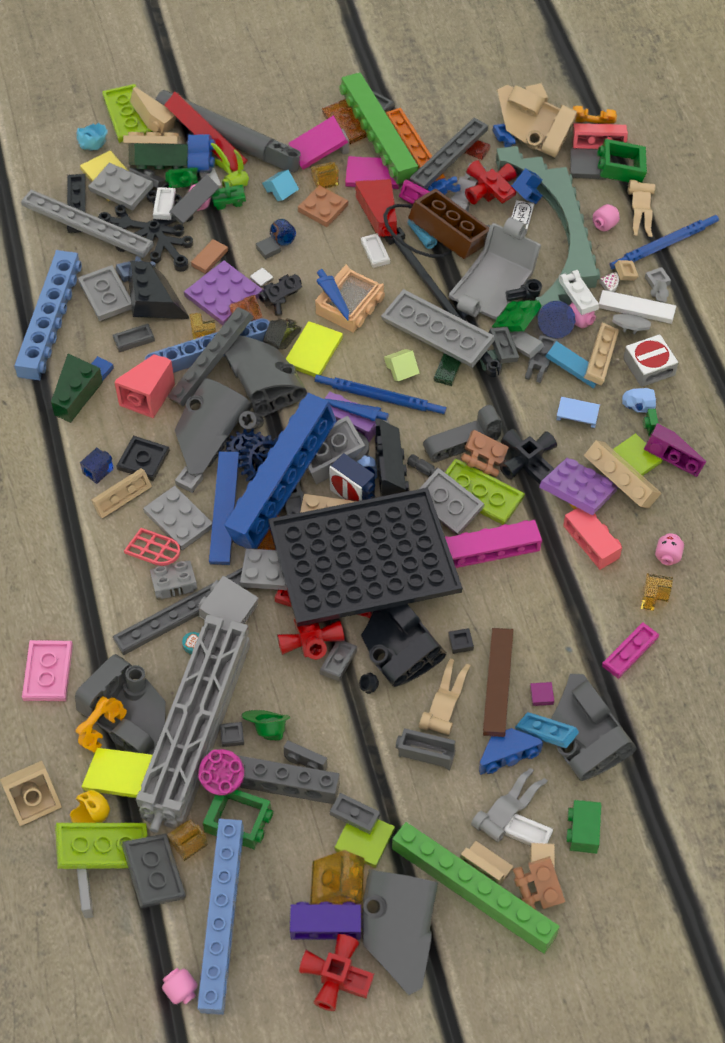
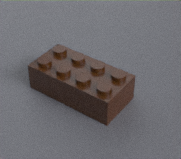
(449, 223)

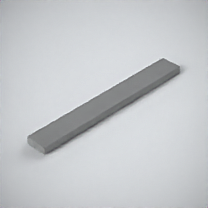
(87, 223)

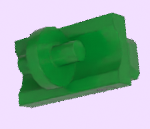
(181, 177)
(229, 195)

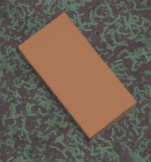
(209, 256)

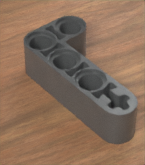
(454, 440)

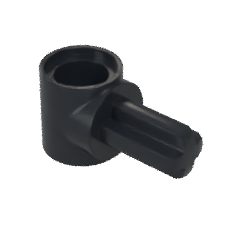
(526, 291)

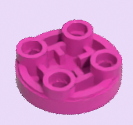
(221, 772)

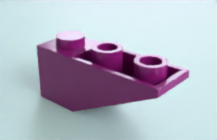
(673, 449)

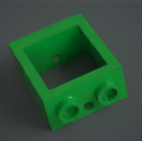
(619, 171)
(217, 807)

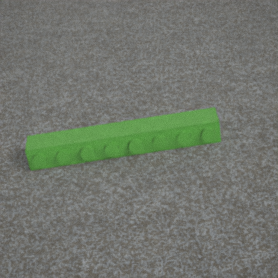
(378, 127)
(475, 887)

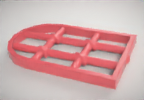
(152, 541)

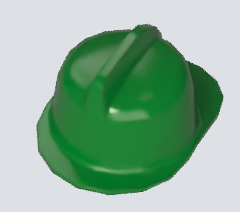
(267, 723)

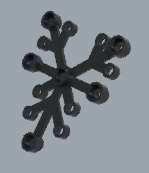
(154, 229)

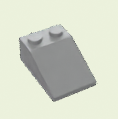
(340, 440)

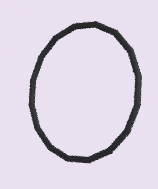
(403, 243)

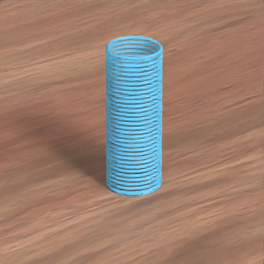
(422, 237)

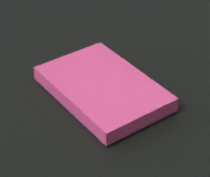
(47, 670)

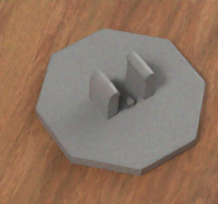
(631, 322)

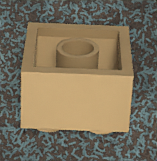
(30, 793)

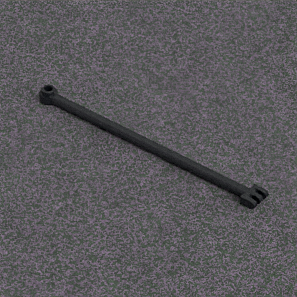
(490, 364)

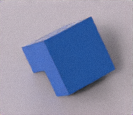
(527, 184)

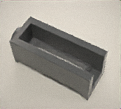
(426, 748)

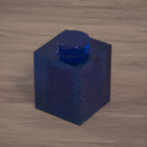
(97, 465)

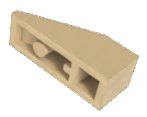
(153, 113)

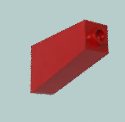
(374, 199)

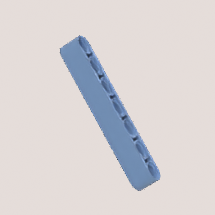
(186, 353)

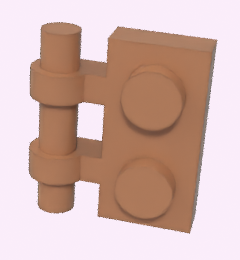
(486, 448)
(546, 883)

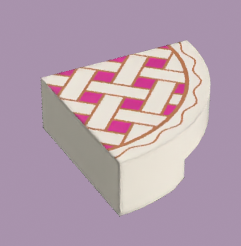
(610, 282)

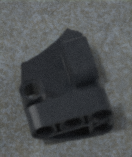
(406, 644)

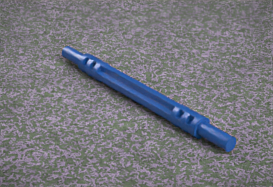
(667, 240)
(380, 394)

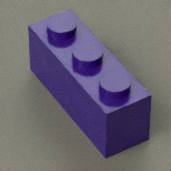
(324, 921)

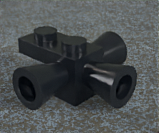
(528, 455)

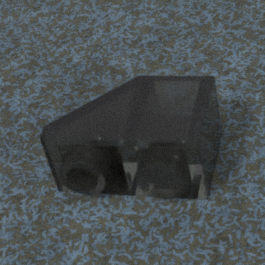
(281, 333)

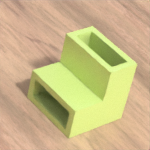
(402, 364)

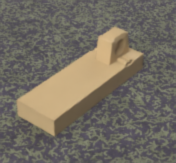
(121, 493)

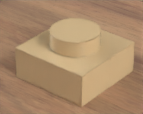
(626, 270)

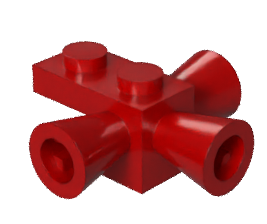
(490, 183)
(311, 639)
(337, 973)

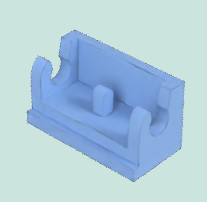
(578, 411)

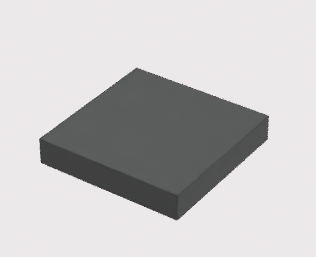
(584, 163)

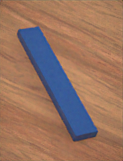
(223, 506)

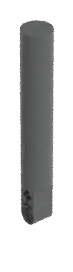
(245, 138)

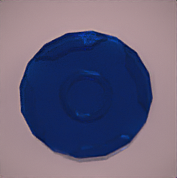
(556, 319)

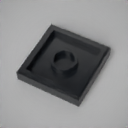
(144, 455)

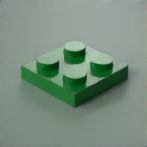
(517, 315)

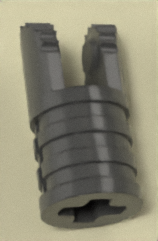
(246, 418)

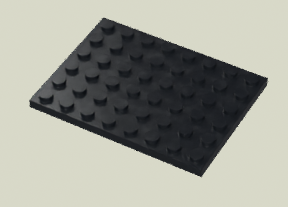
(363, 556)

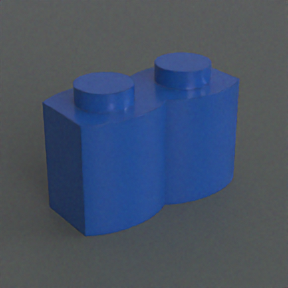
(201, 153)

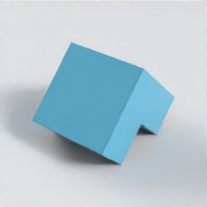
(281, 185)

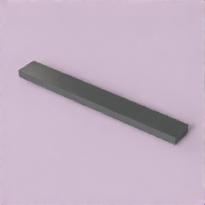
(165, 619)

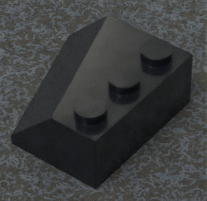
(152, 293)
(389, 459)

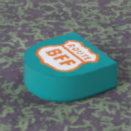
(189, 641)

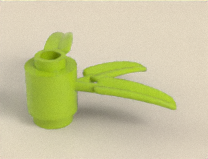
(234, 178)

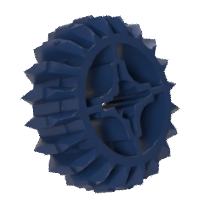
(250, 456)

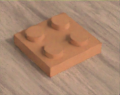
(323, 206)

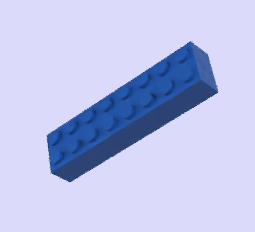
(280, 471)

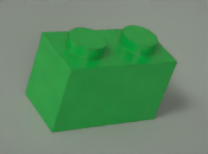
(585, 826)

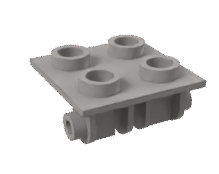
(171, 577)

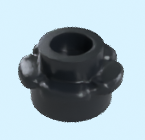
(368, 683)

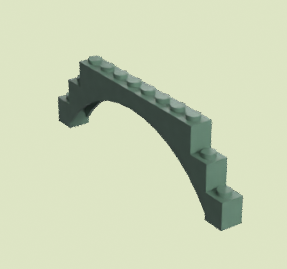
(561, 196)

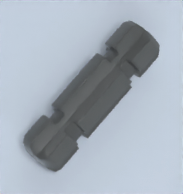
(421, 465)

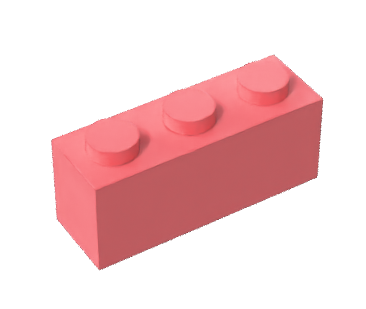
(593, 135)
(593, 537)

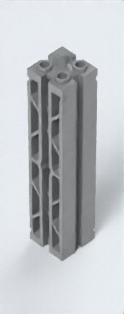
(193, 723)

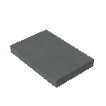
(153, 870)

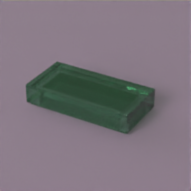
(447, 370)

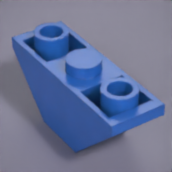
(509, 750)

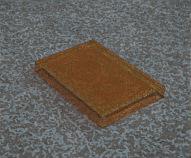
(346, 120)

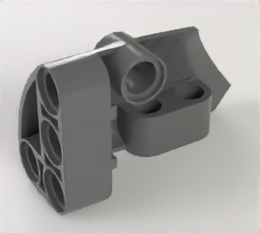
(265, 375)
(206, 430)
(144, 705)
(600, 737)
(400, 927)

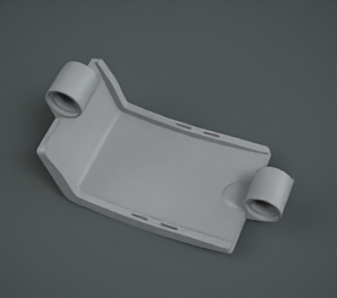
(502, 266)

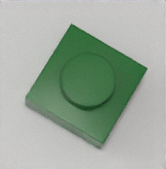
(650, 420)

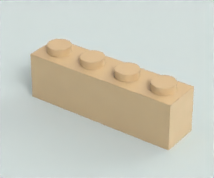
(622, 474)

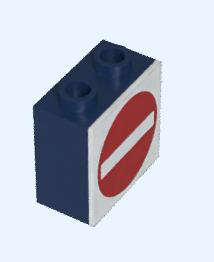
(351, 479)

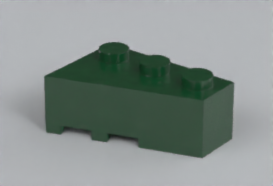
(158, 155)
(75, 387)

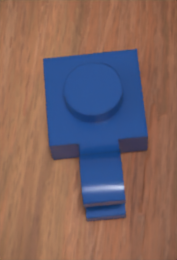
(502, 135)
(444, 185)

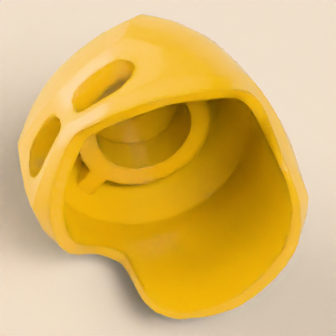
(92, 808)

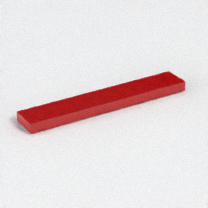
(200, 126)

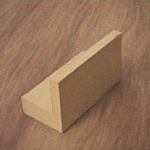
(487, 862)

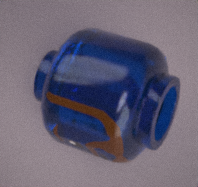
(283, 232)

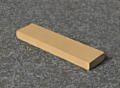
(601, 354)

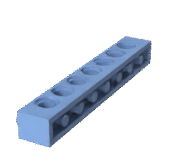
(48, 315)
(221, 917)

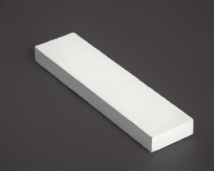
(637, 306)

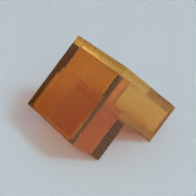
(249, 304)

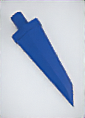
(330, 288)
(361, 410)

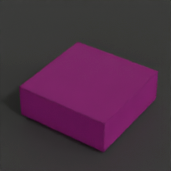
(541, 693)

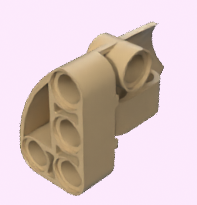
(529, 116)

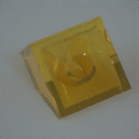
(337, 879)

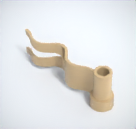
(641, 203)
(444, 702)

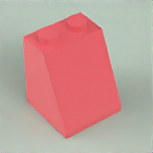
(146, 385)

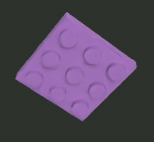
(220, 289)
(579, 486)

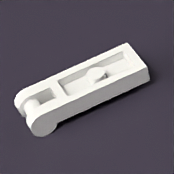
(578, 292)

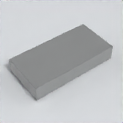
(526, 343)
(85, 893)

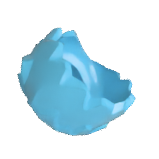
(92, 136)

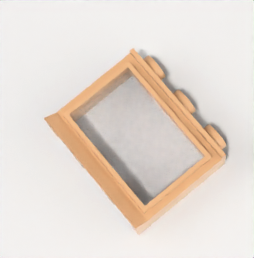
(359, 295)

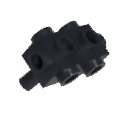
(276, 293)

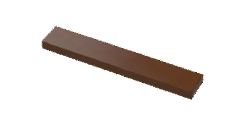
(498, 682)

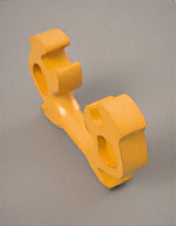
(605, 117)
(88, 736)

